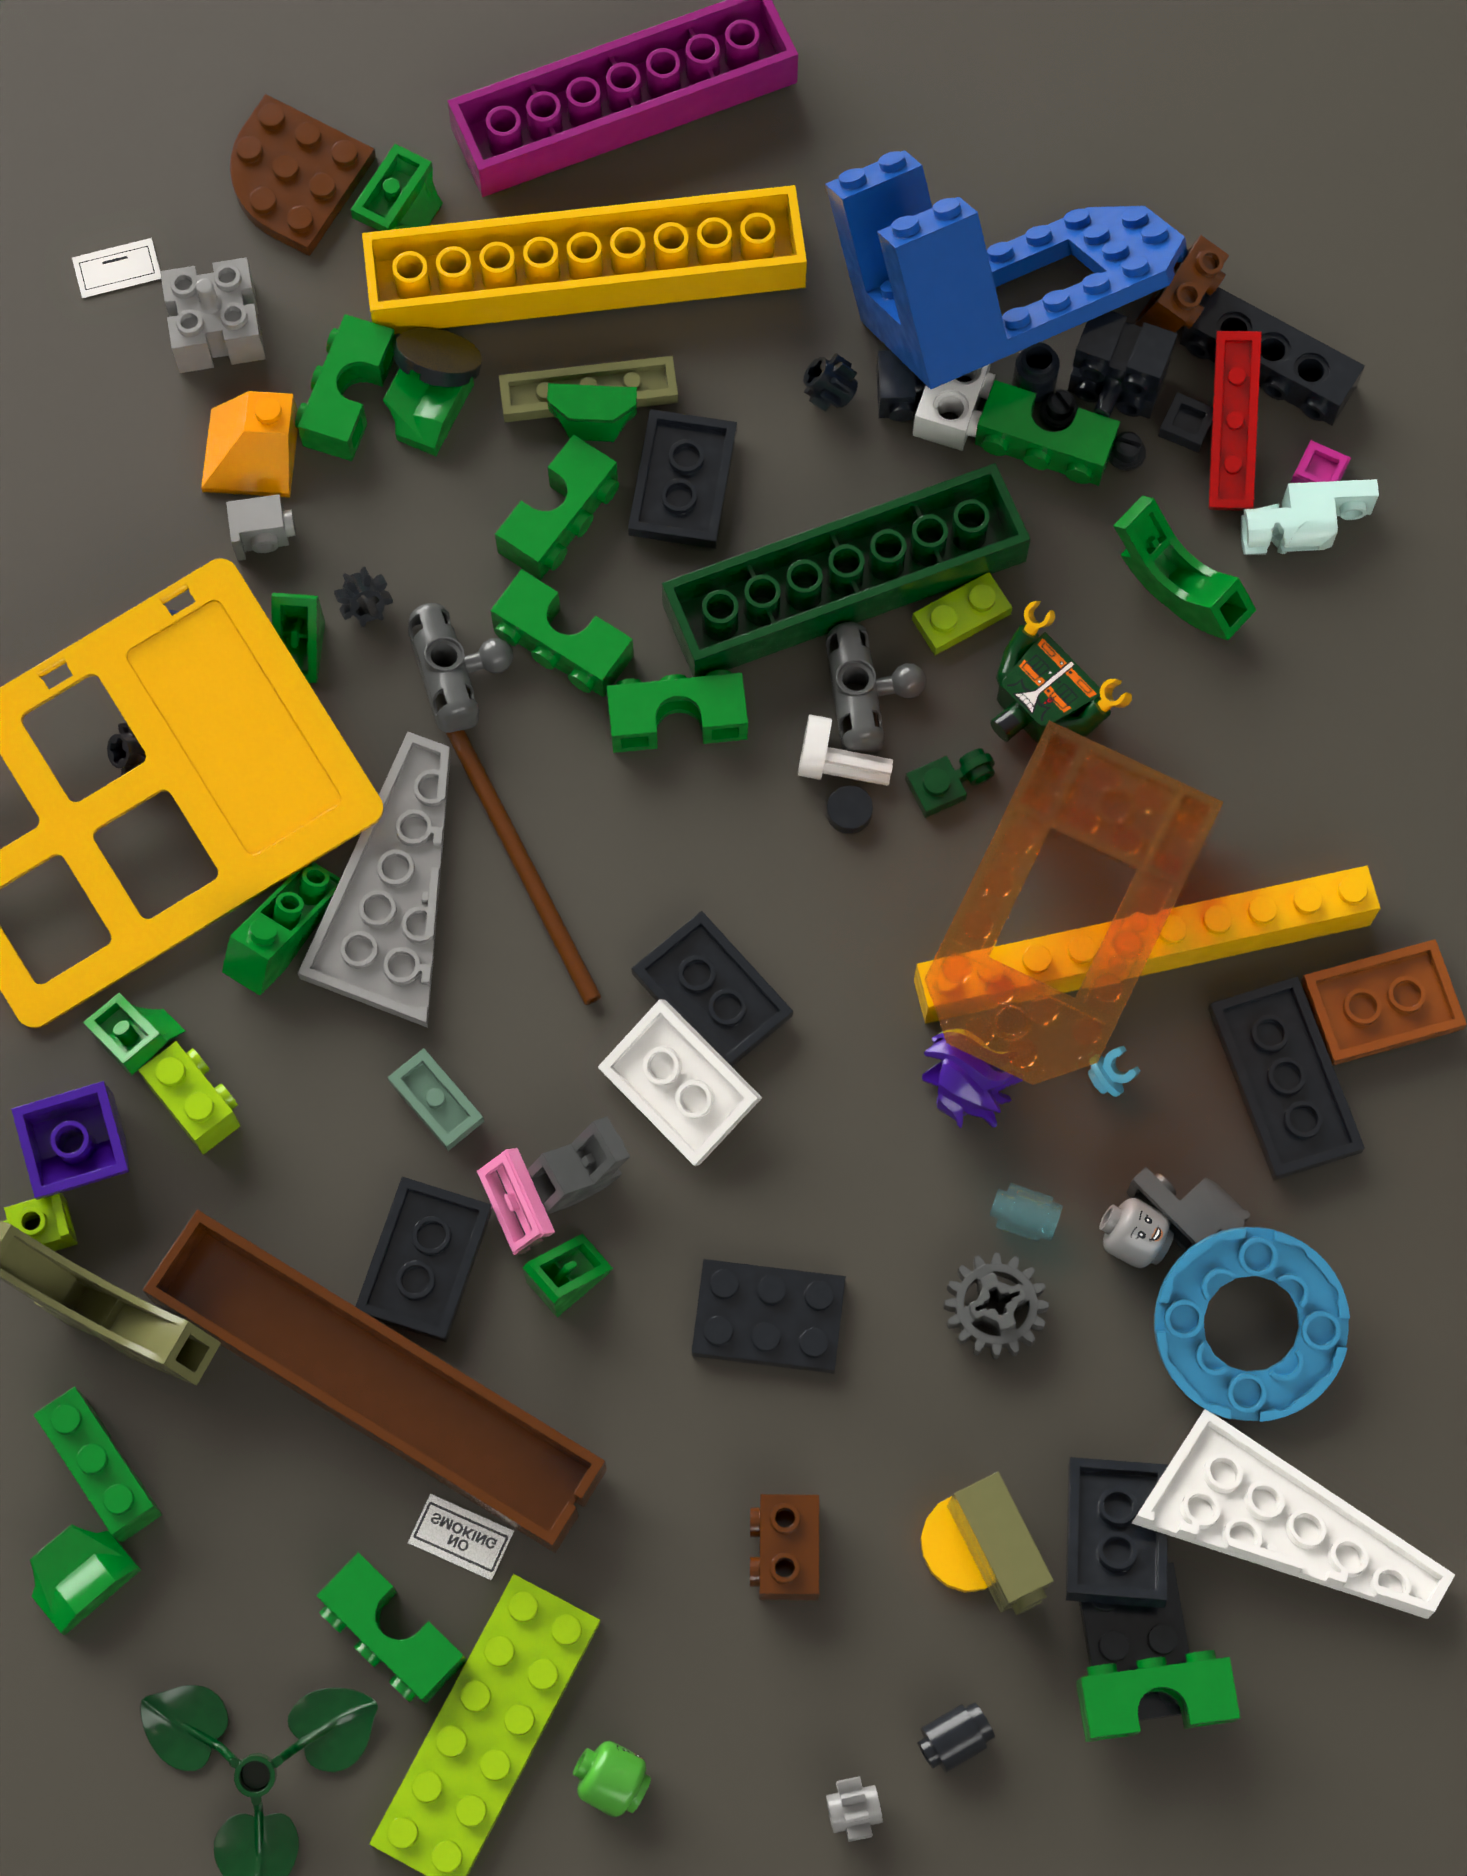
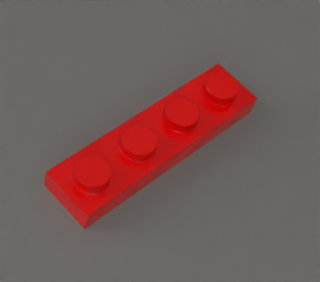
(1235, 420)

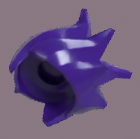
(966, 1083)

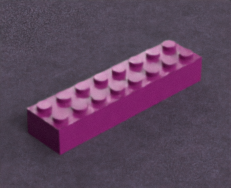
(622, 92)

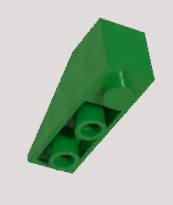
(279, 928)

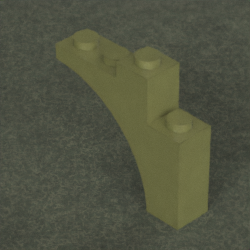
(103, 1309)

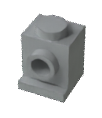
(259, 525)

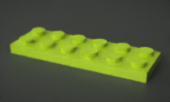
(485, 1731)

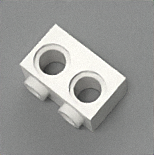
(957, 398)

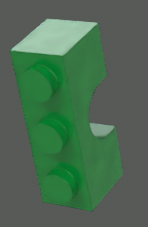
(355, 354)
(1077, 451)
(540, 538)
(588, 658)
(712, 699)
(97, 1464)
(419, 1662)
(1200, 1687)

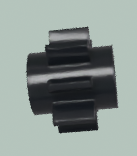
(830, 382)
(352, 602)
(125, 750)

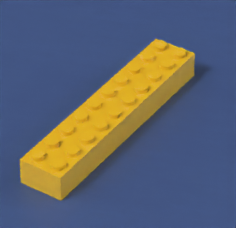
(585, 260)

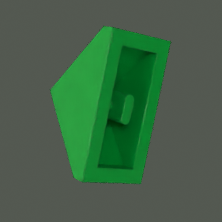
(301, 628)
(566, 1273)

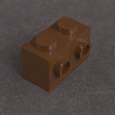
(787, 1547)

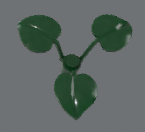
(185, 1727)

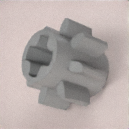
(854, 1809)

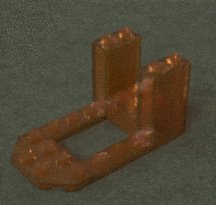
(1107, 807)

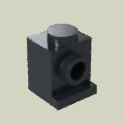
(896, 388)

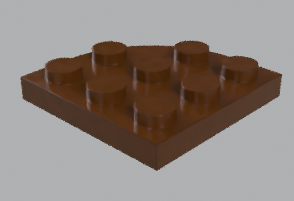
(294, 173)

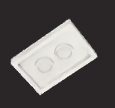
(679, 1082)

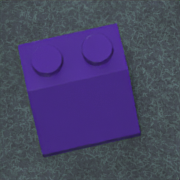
(71, 1139)

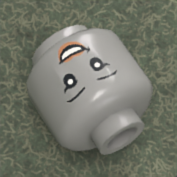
(1136, 1233)

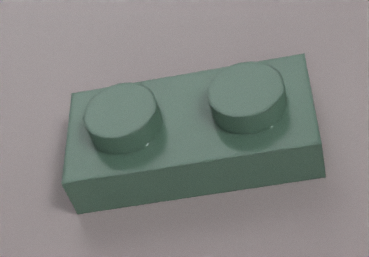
(436, 1099)

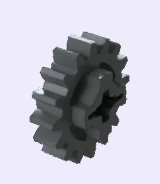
(1014, 1296)

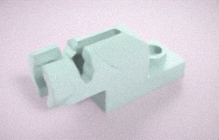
(1306, 516)

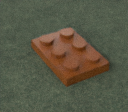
(1383, 1002)

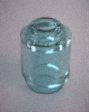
(1026, 1213)

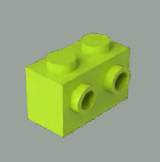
(189, 1097)

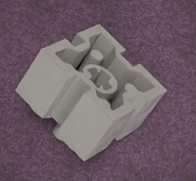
(212, 315)

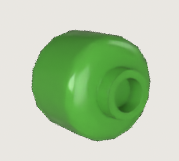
(611, 1779)

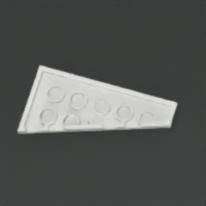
(1261, 1509)

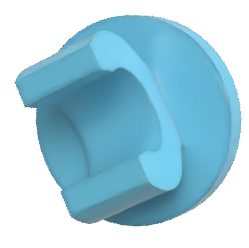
(1106, 1075)

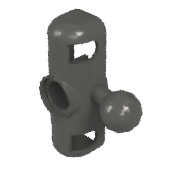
(439, 645)
(854, 665)

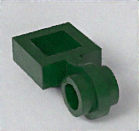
(940, 786)

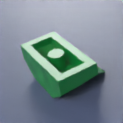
(399, 193)
(592, 410)
(424, 411)
(132, 1032)
(79, 1574)

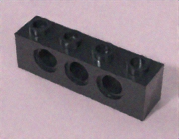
(1295, 351)

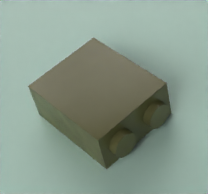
(1001, 1544)

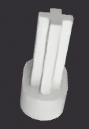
(819, 758)

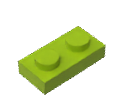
(962, 613)

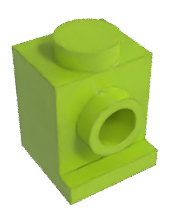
(56, 1224)

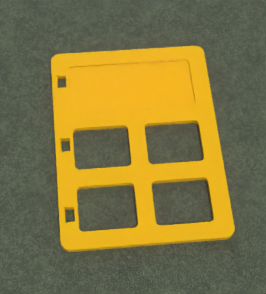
(222, 732)

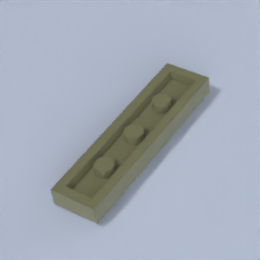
(526, 392)

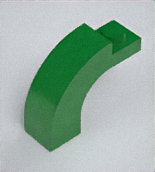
(1177, 579)

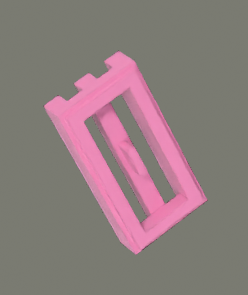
(520, 1197)

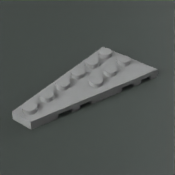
(383, 914)

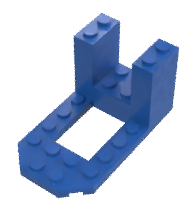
(932, 283)

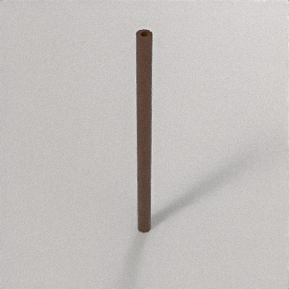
(524, 867)

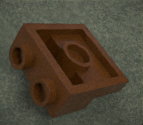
(1179, 302)

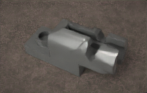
(1194, 1217)

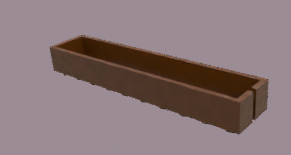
(376, 1380)

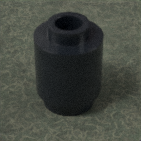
(1037, 370)
(955, 1737)

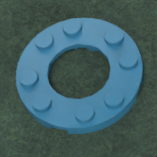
(1318, 1343)

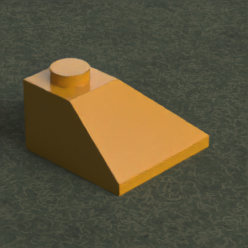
(251, 445)

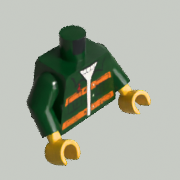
(1046, 685)

